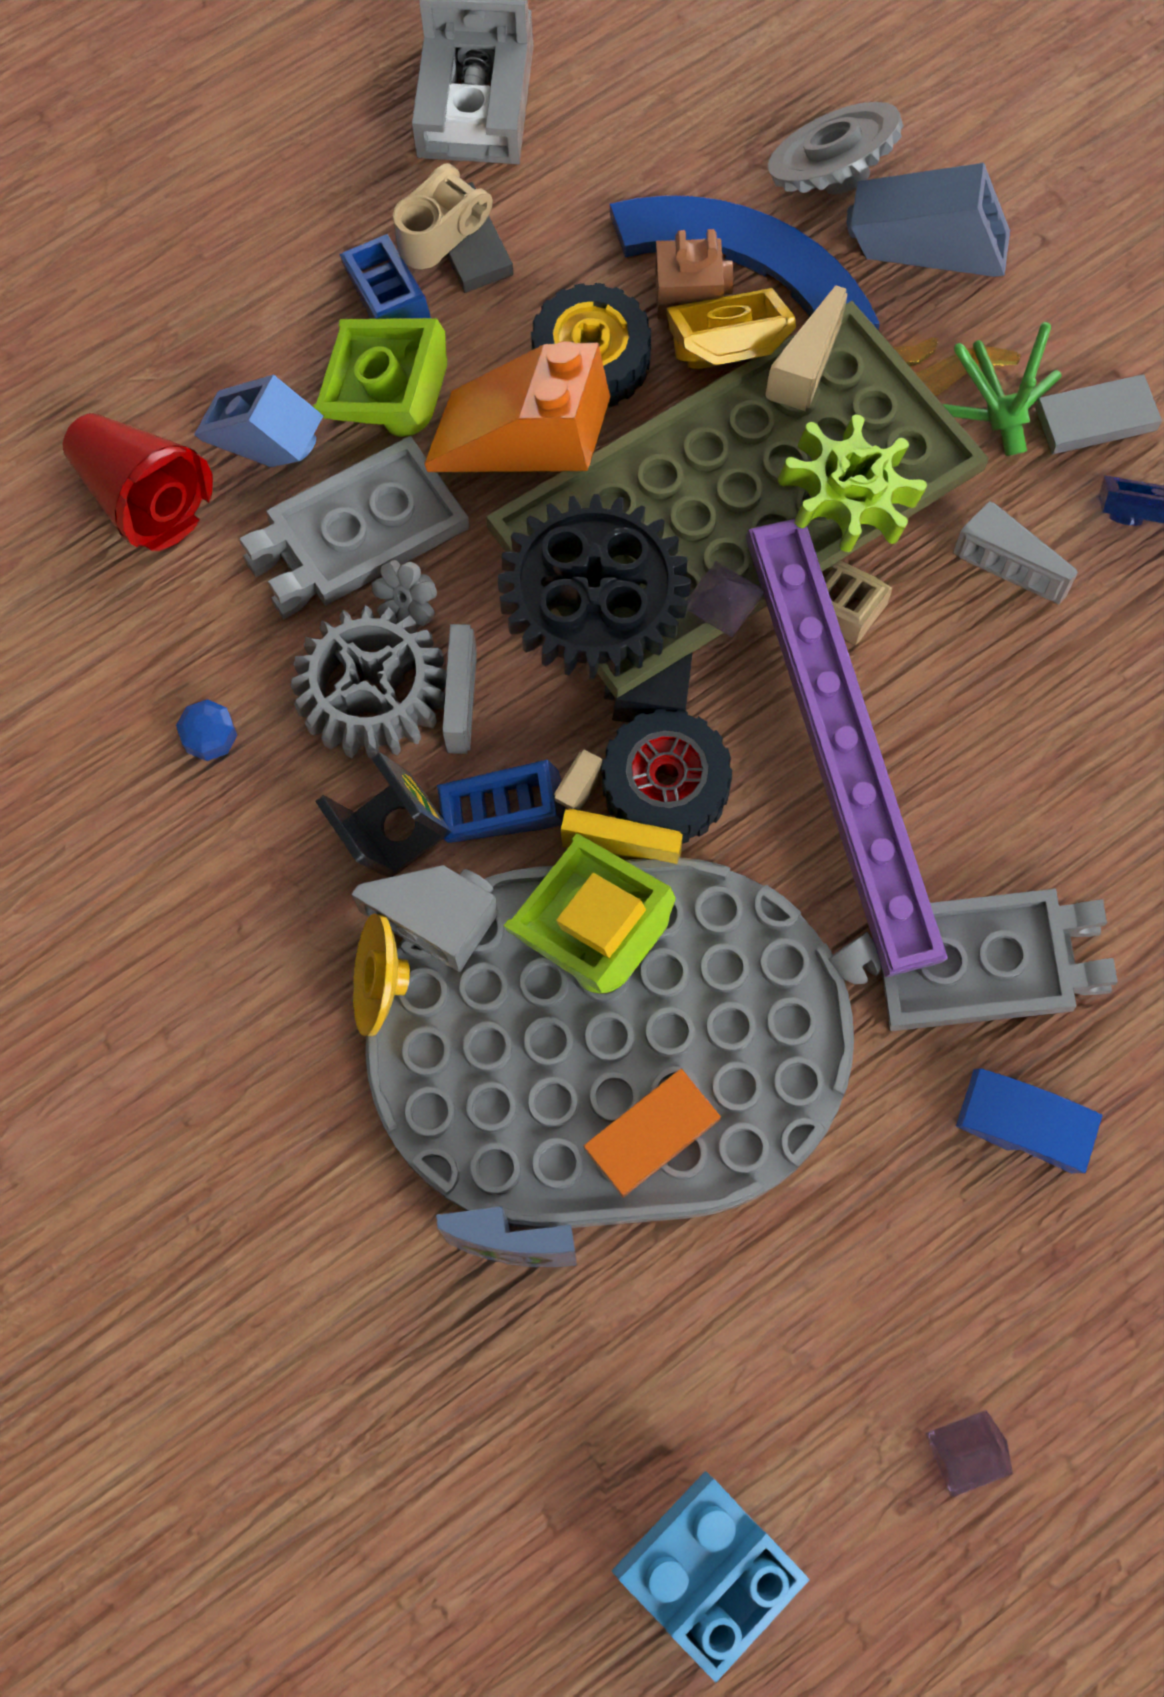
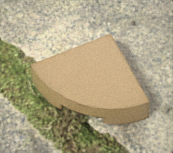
(580, 781)

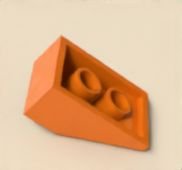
(526, 414)

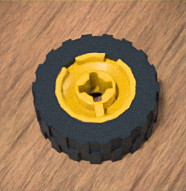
(601, 317)

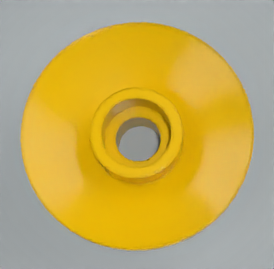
(377, 975)

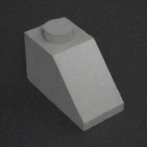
(433, 910)

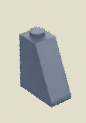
(932, 220)

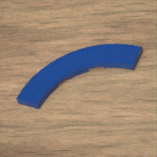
(746, 239)

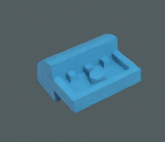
(710, 1576)

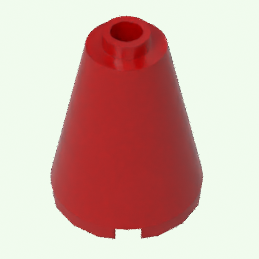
(139, 479)

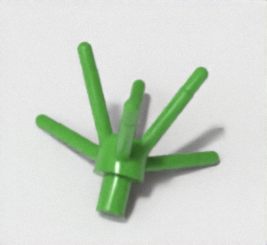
(1011, 410)

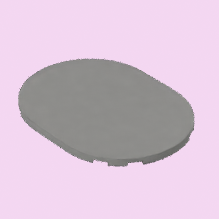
(517, 1066)

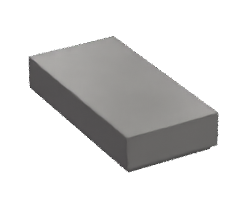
(1098, 414)
(459, 689)

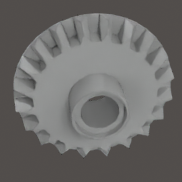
(836, 148)

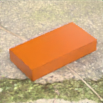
(652, 1132)

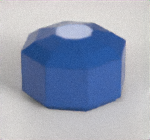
(206, 730)

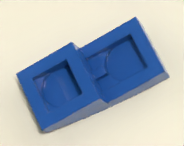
(1029, 1120)

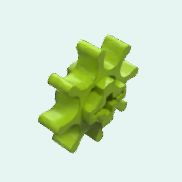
(851, 483)

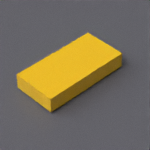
(622, 837)

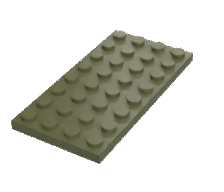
(718, 460)

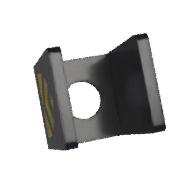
(364, 829)

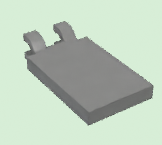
(352, 526)
(1002, 963)

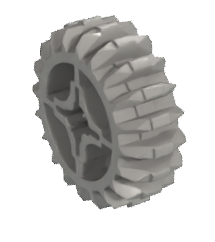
(398, 652)

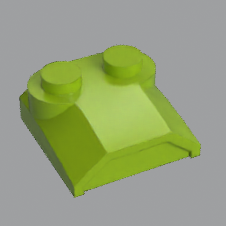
(385, 373)
(538, 928)

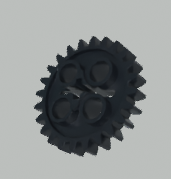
(593, 632)

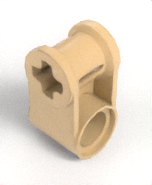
(438, 217)

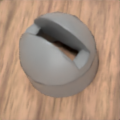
(855, 955)

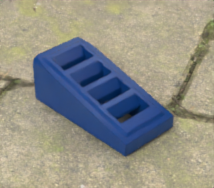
(388, 289)
(499, 782)

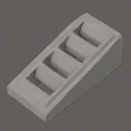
(1013, 553)

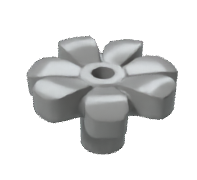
(405, 592)

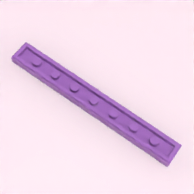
(846, 749)

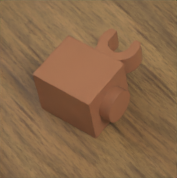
(690, 271)

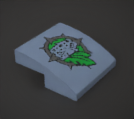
(489, 1237)

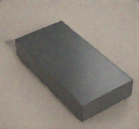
(480, 258)

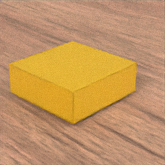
(601, 915)

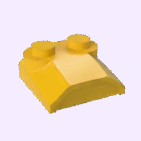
(729, 328)

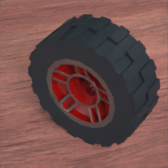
(680, 748)

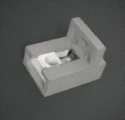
(477, 45)

